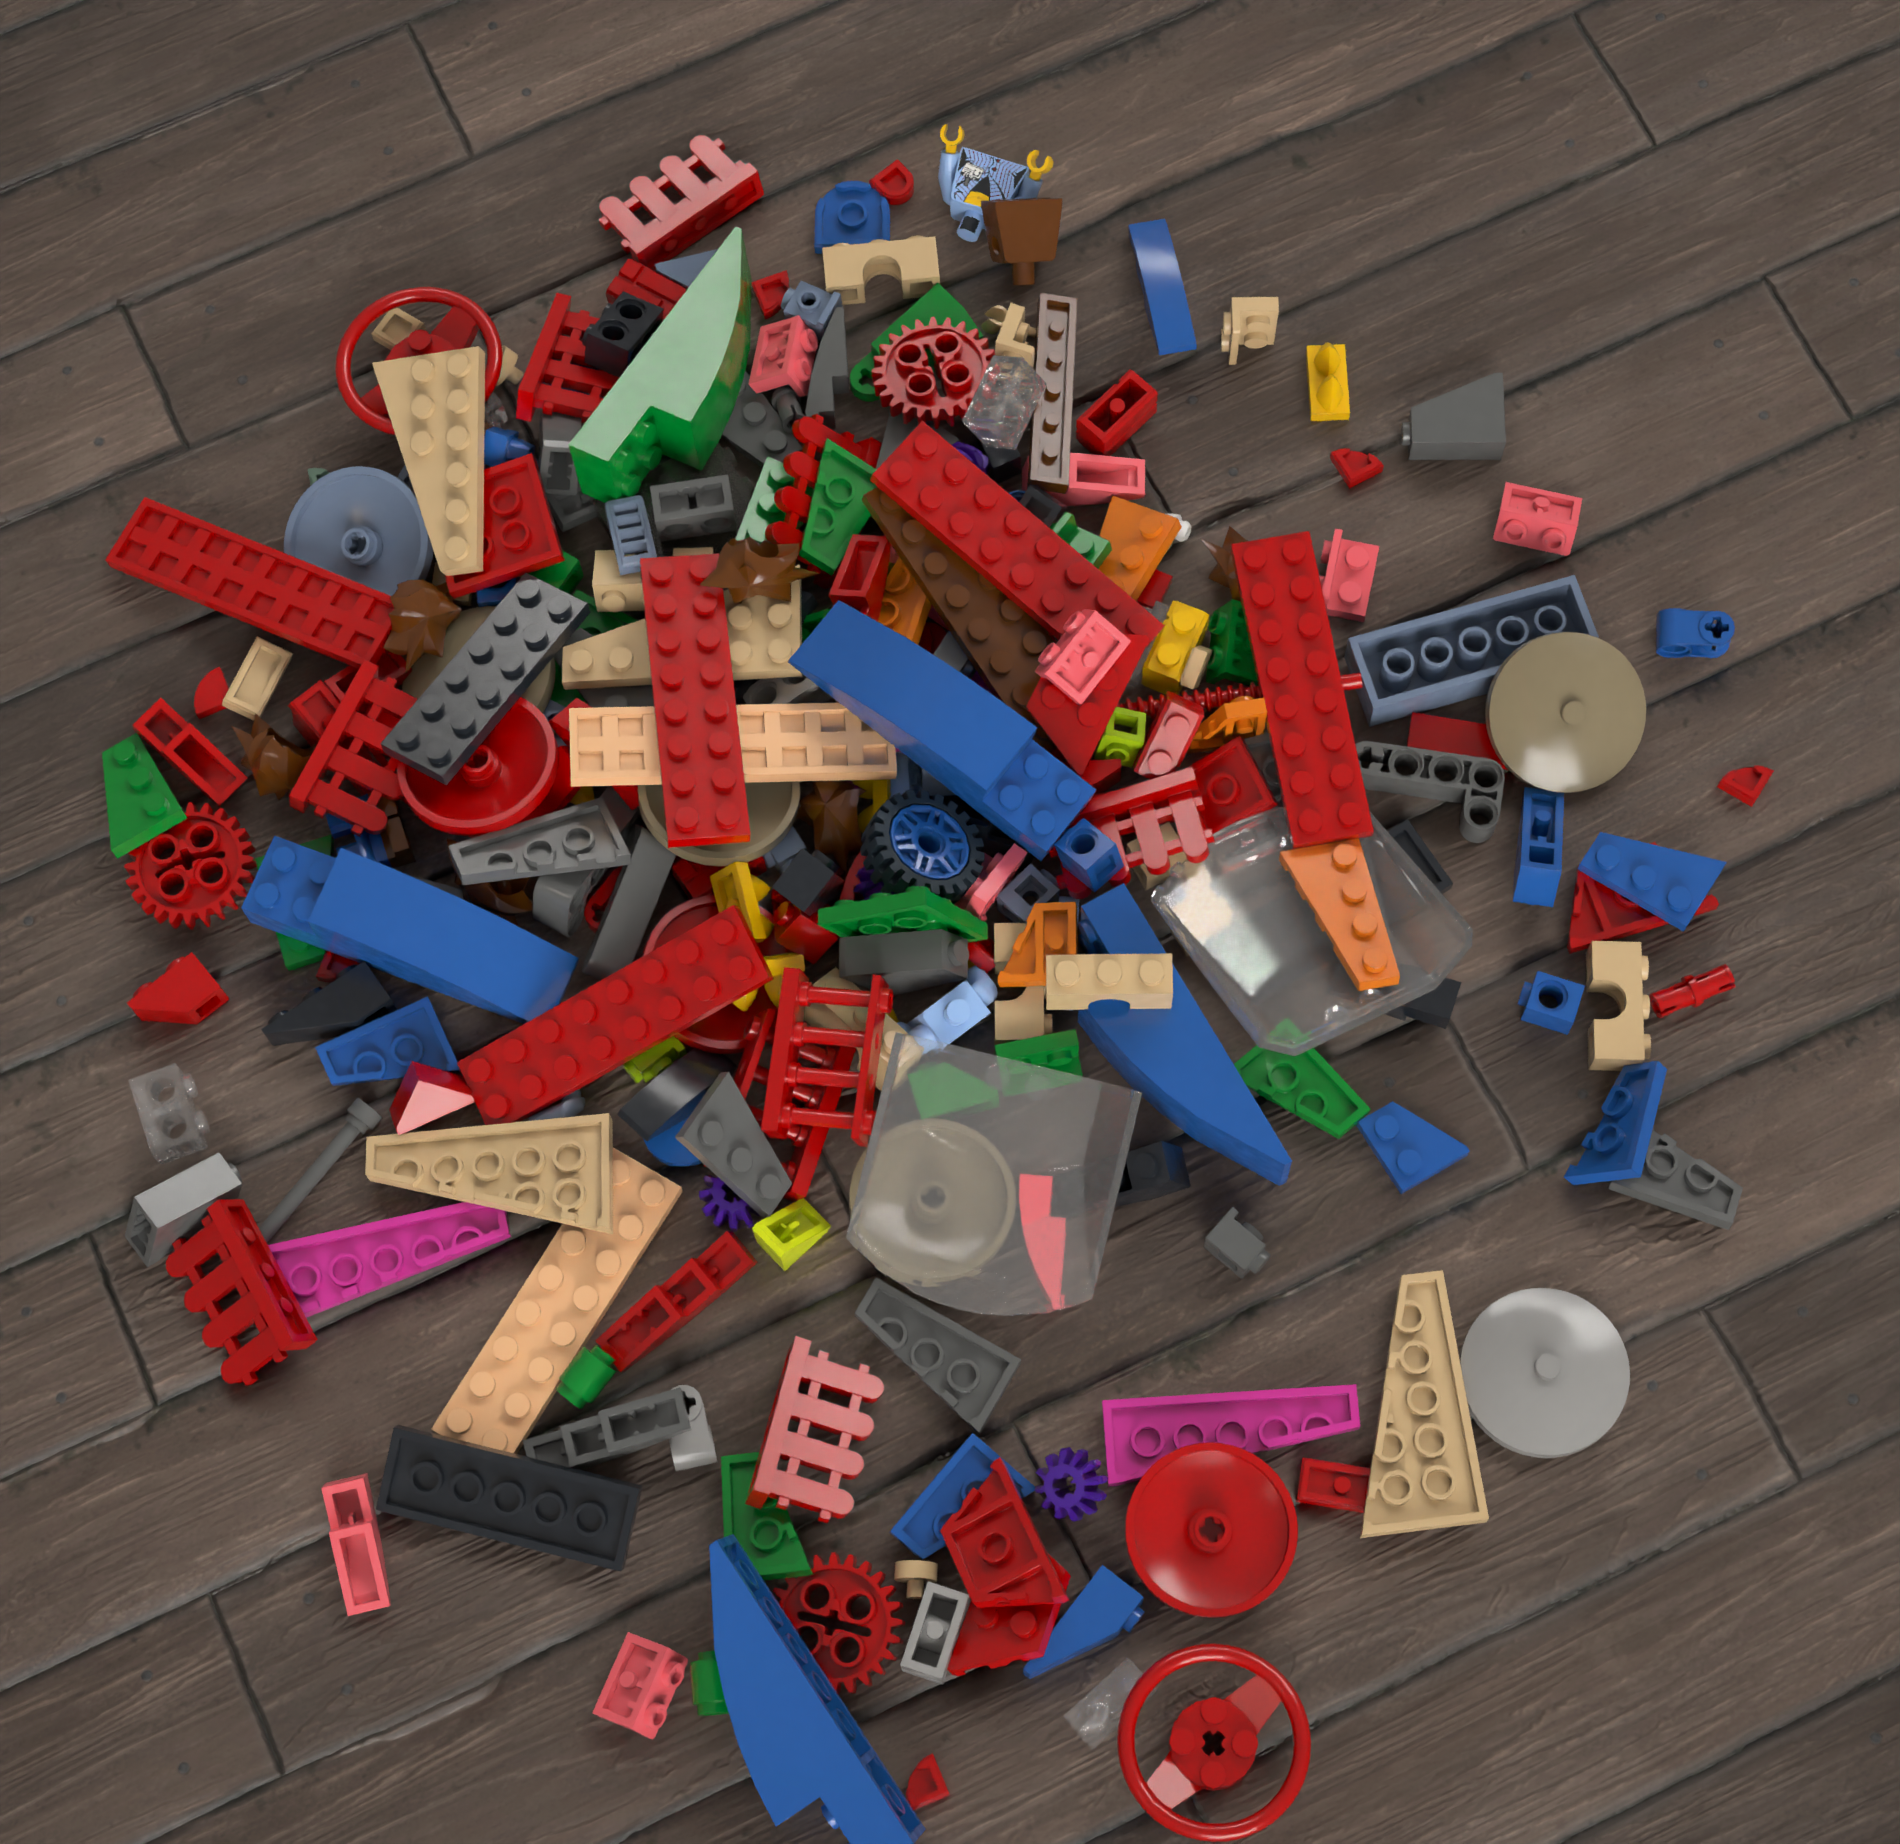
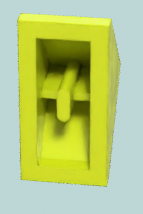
(790, 1232)

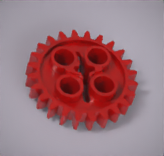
(904, 371)
(198, 897)
(845, 1586)

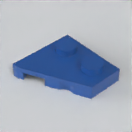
(1409, 1145)

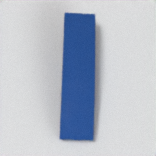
(1162, 287)

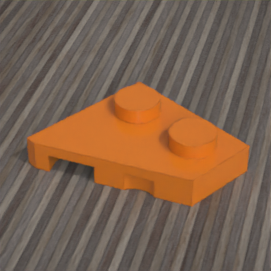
(1240, 717)
(1049, 931)

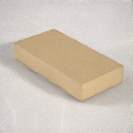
(257, 679)

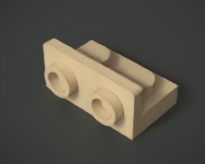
(1249, 323)
(1013, 336)

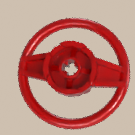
(454, 332)
(1236, 1721)

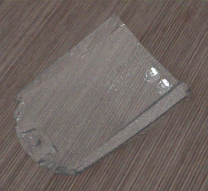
(1268, 953)
(991, 1179)

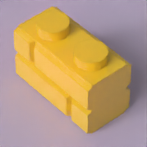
(1167, 659)

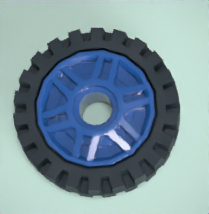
(922, 845)

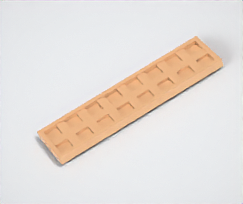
(776, 745)
(556, 1314)

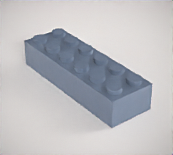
(1457, 650)

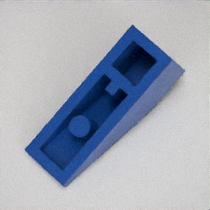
(1539, 847)
(1092, 1619)

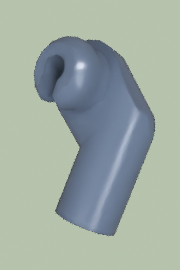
(570, 1107)

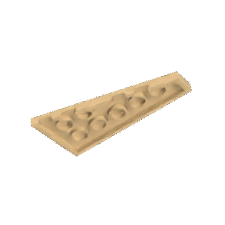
(439, 426)
(760, 634)
(527, 1168)
(1424, 1441)

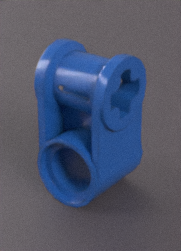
(1690, 635)

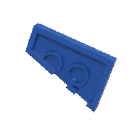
(1652, 876)
(388, 1046)
(1624, 1133)
(944, 1496)

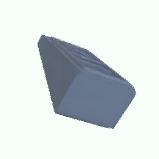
(629, 532)

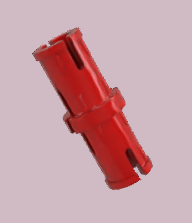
(1692, 991)

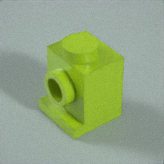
(1120, 744)
(655, 1060)

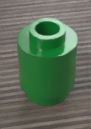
(586, 1376)
(707, 1686)

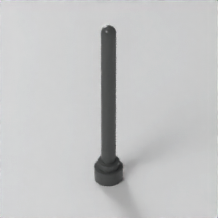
(359, 1120)

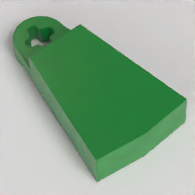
(934, 303)

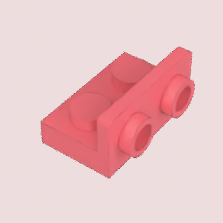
(784, 356)
(1537, 519)
(1347, 576)
(1082, 654)
(994, 877)
(641, 1685)

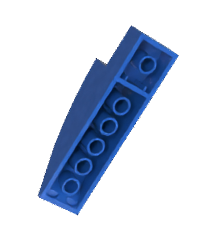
(945, 726)
(407, 930)
(1174, 1050)
(791, 1719)

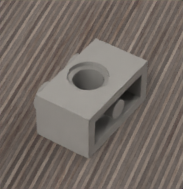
(935, 1632)

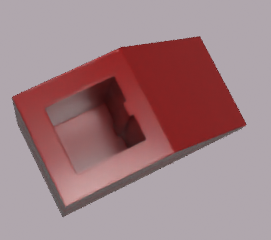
(798, 930)
(180, 995)

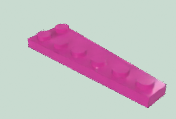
(370, 1256)
(1257, 1421)

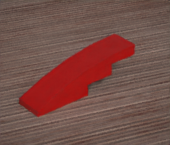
(676, 1301)

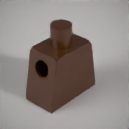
(1022, 233)

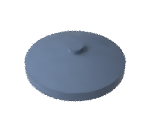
(361, 528)

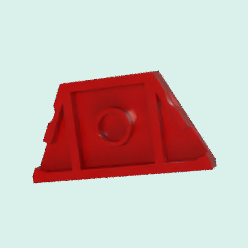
(1077, 727)
(1608, 916)
(1000, 1547)
(1005, 1633)

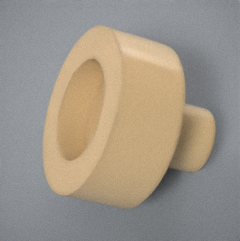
(508, 368)
(915, 1574)

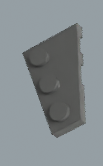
(734, 1146)

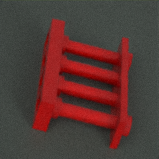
(793, 1033)
(805, 1138)

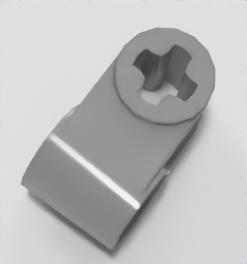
(697, 1445)

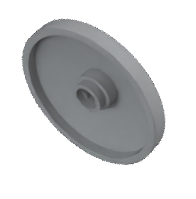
(1544, 1372)

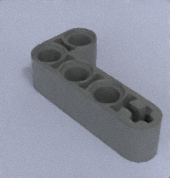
(1425, 784)
(562, 897)
(629, 905)

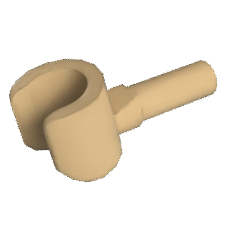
(994, 325)

